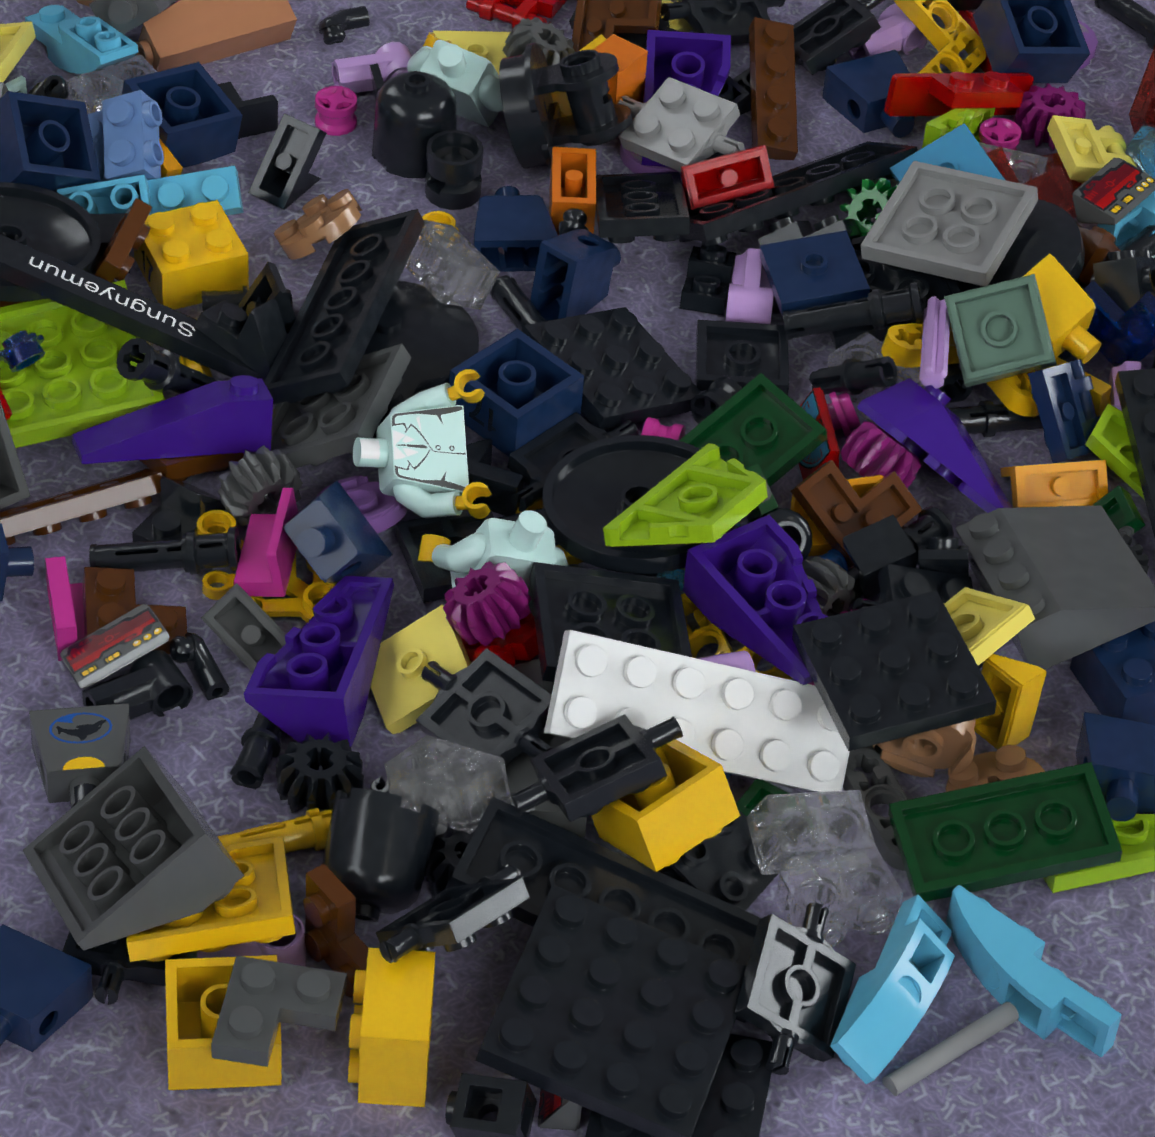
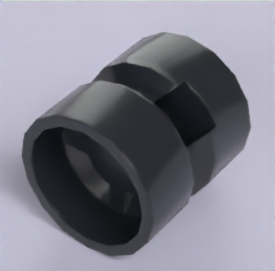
(453, 169)

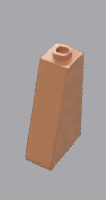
(213, 30)

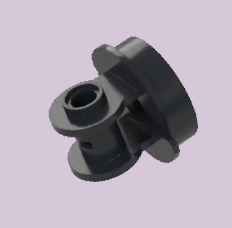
(537, 122)

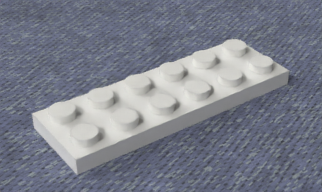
(733, 715)

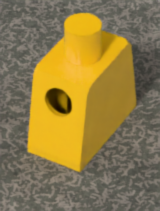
(1066, 310)

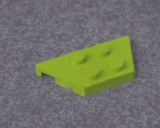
(690, 504)

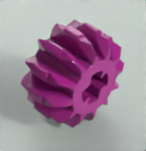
(1040, 105)
(876, 453)
(487, 603)

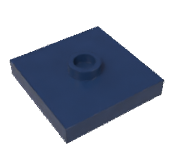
(813, 271)

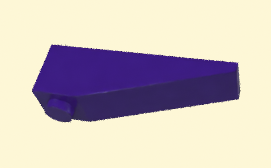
(688, 57)
(200, 422)
(936, 436)
(755, 591)
(327, 666)

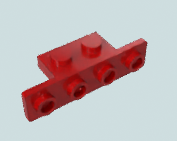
(941, 92)

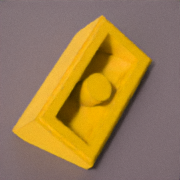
(1017, 693)

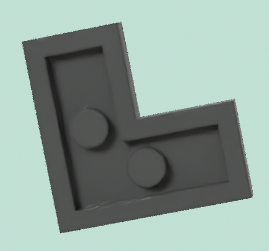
(270, 993)

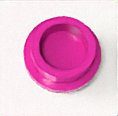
(842, 413)

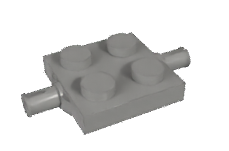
(680, 125)

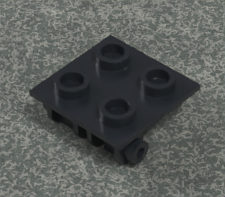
(724, 866)

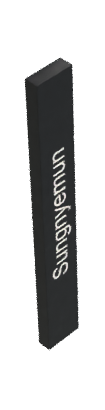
(114, 306)

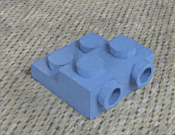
(127, 137)

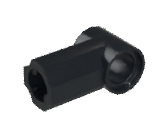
(149, 686)

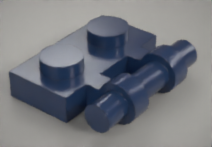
(1064, 408)

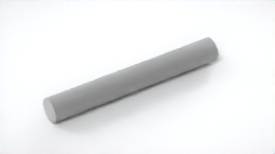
(951, 1048)

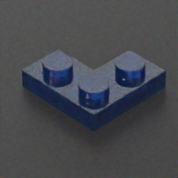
(1122, 334)

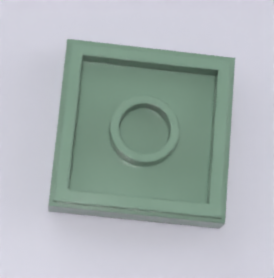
(1000, 330)

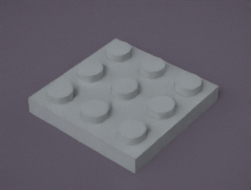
(949, 223)

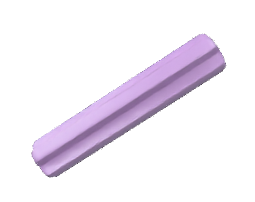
(935, 343)

